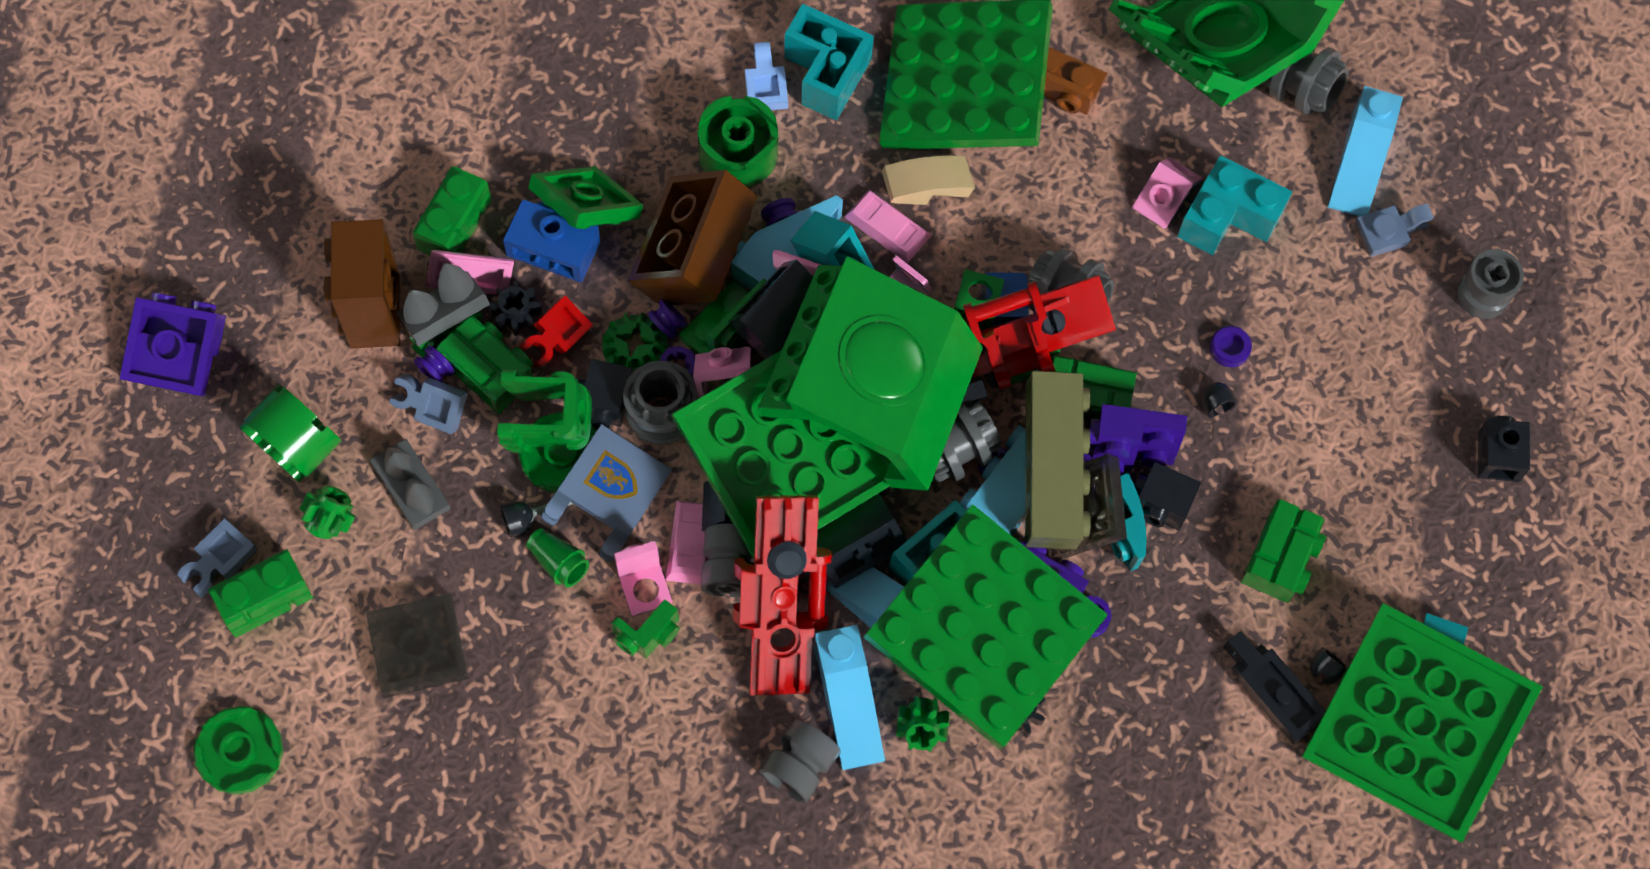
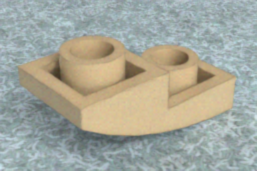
(921, 178)

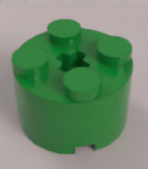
(739, 138)
(290, 433)

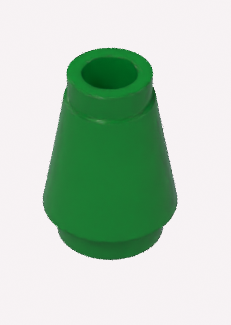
(558, 558)

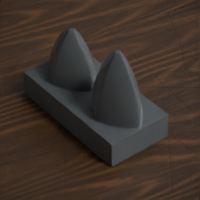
(435, 312)
(410, 484)

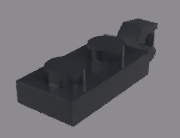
(1274, 688)

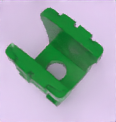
(576, 412)

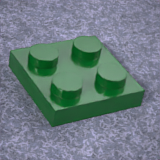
(585, 197)

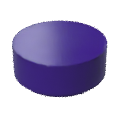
(1230, 346)

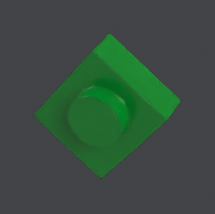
(657, 629)

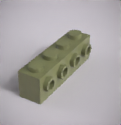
(1055, 460)

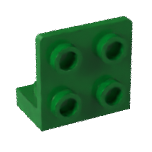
(711, 326)

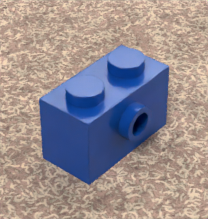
(548, 242)

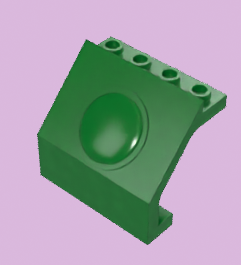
(1227, 43)
(876, 368)

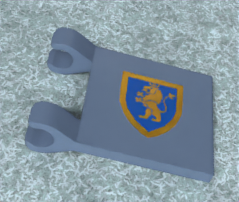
(612, 484)

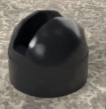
(1216, 395)
(1329, 665)

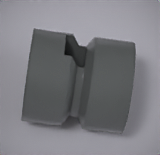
(1490, 283)
(722, 547)
(803, 756)

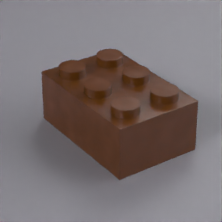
(693, 238)
(363, 283)

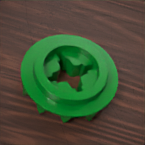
(617, 350)

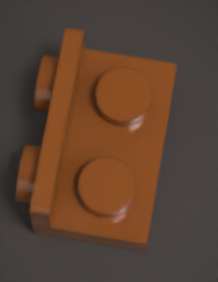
(1072, 82)

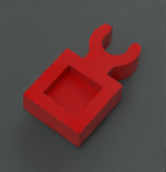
(559, 329)

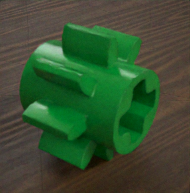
(327, 512)
(923, 723)

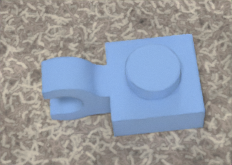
(765, 81)

